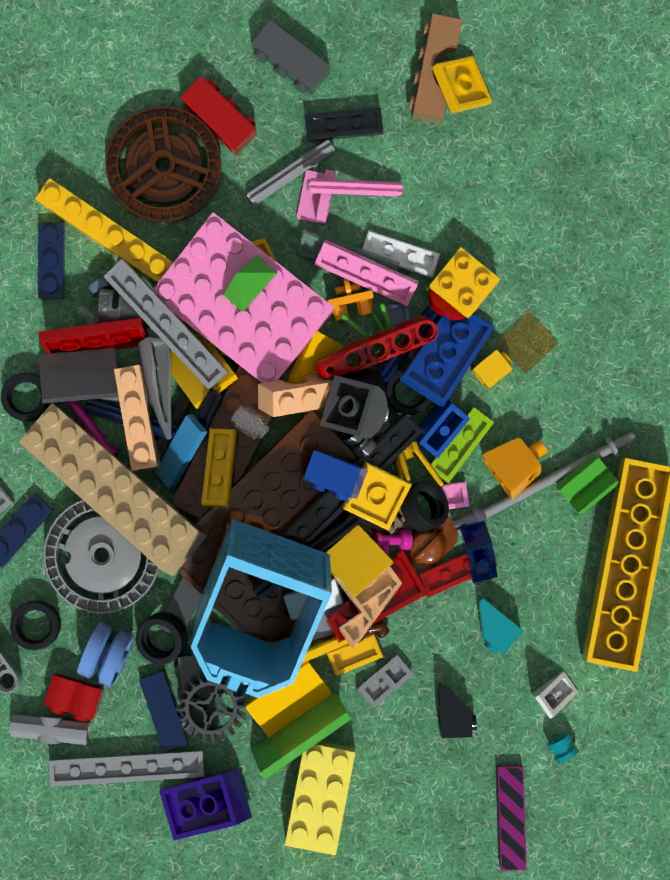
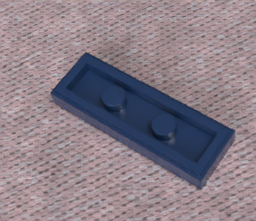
(163, 711)

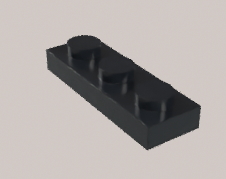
(344, 124)

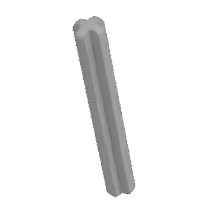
(290, 172)

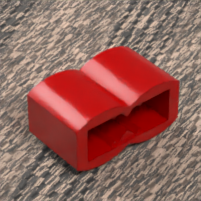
(73, 697)

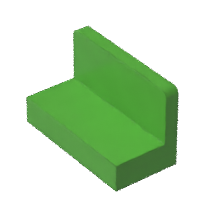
(587, 484)

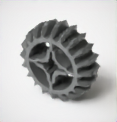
(200, 704)

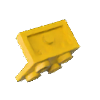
(464, 283)

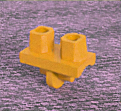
(362, 300)

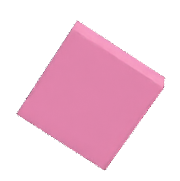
(456, 494)

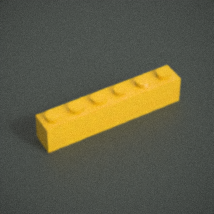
(103, 231)

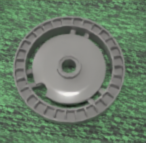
(88, 569)

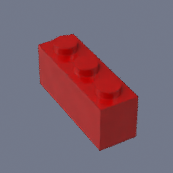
(219, 114)

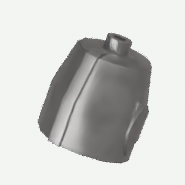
(114, 307)

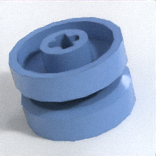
(105, 654)

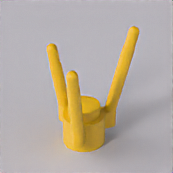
(407, 454)

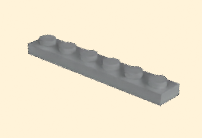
(166, 324)
(126, 768)

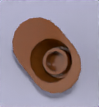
(431, 546)

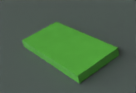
(300, 735)

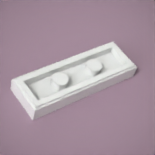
(409, 256)

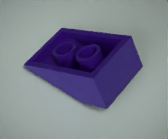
(206, 804)

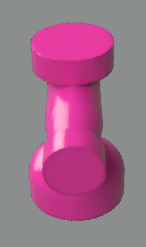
(403, 540)

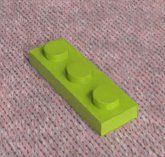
(462, 445)

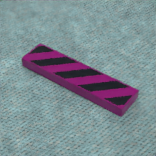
(511, 818)

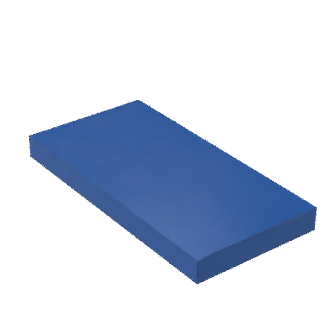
(446, 359)

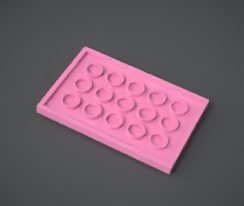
(273, 326)

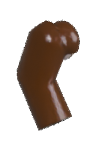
(380, 629)

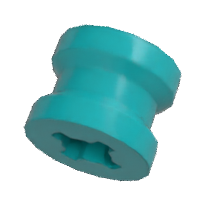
(562, 748)

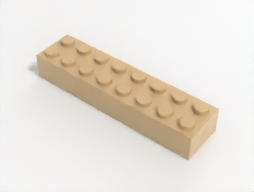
(112, 489)

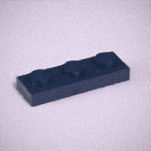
(51, 261)
(22, 527)

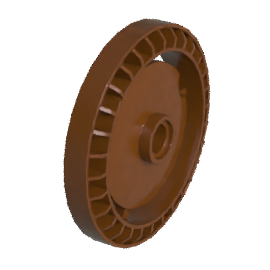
(167, 184)

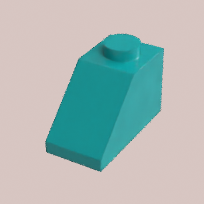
(496, 628)

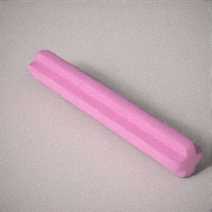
(354, 187)

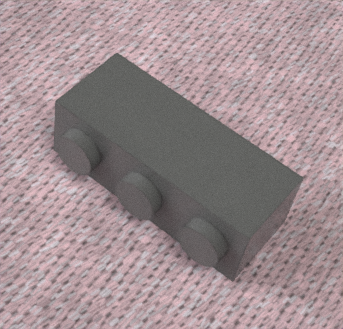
(290, 58)
(187, 668)

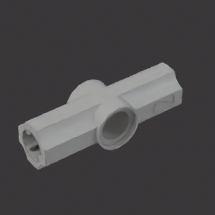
(49, 729)

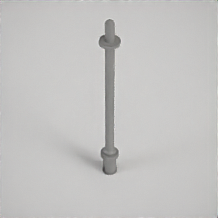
(480, 515)

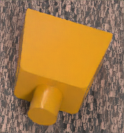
(515, 464)

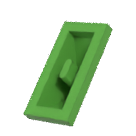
(249, 283)

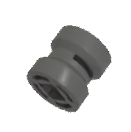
(360, 446)

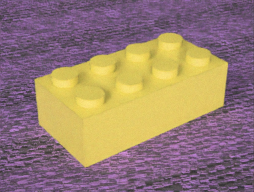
(320, 798)

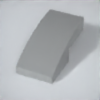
(384, 681)

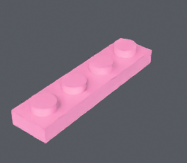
(366, 272)

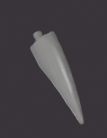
(157, 368)

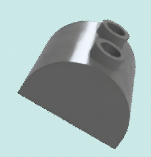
(354, 407)

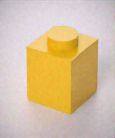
(492, 369)

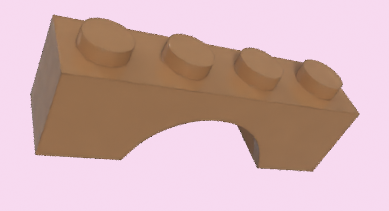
(443, 38)

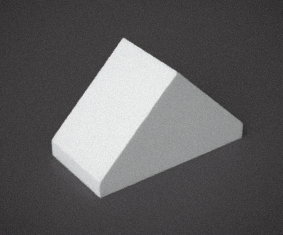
(555, 694)

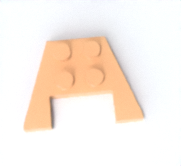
(370, 605)

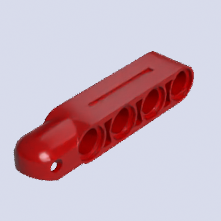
(337, 360)

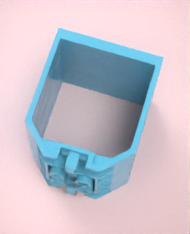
(246, 657)

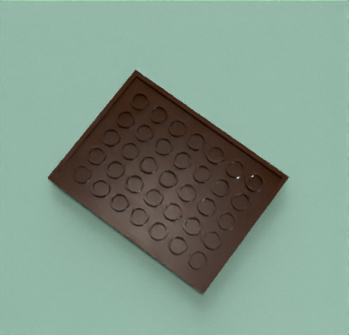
(270, 499)

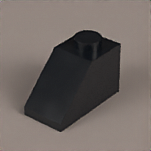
(454, 716)

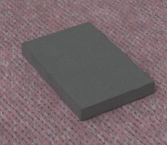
(78, 375)

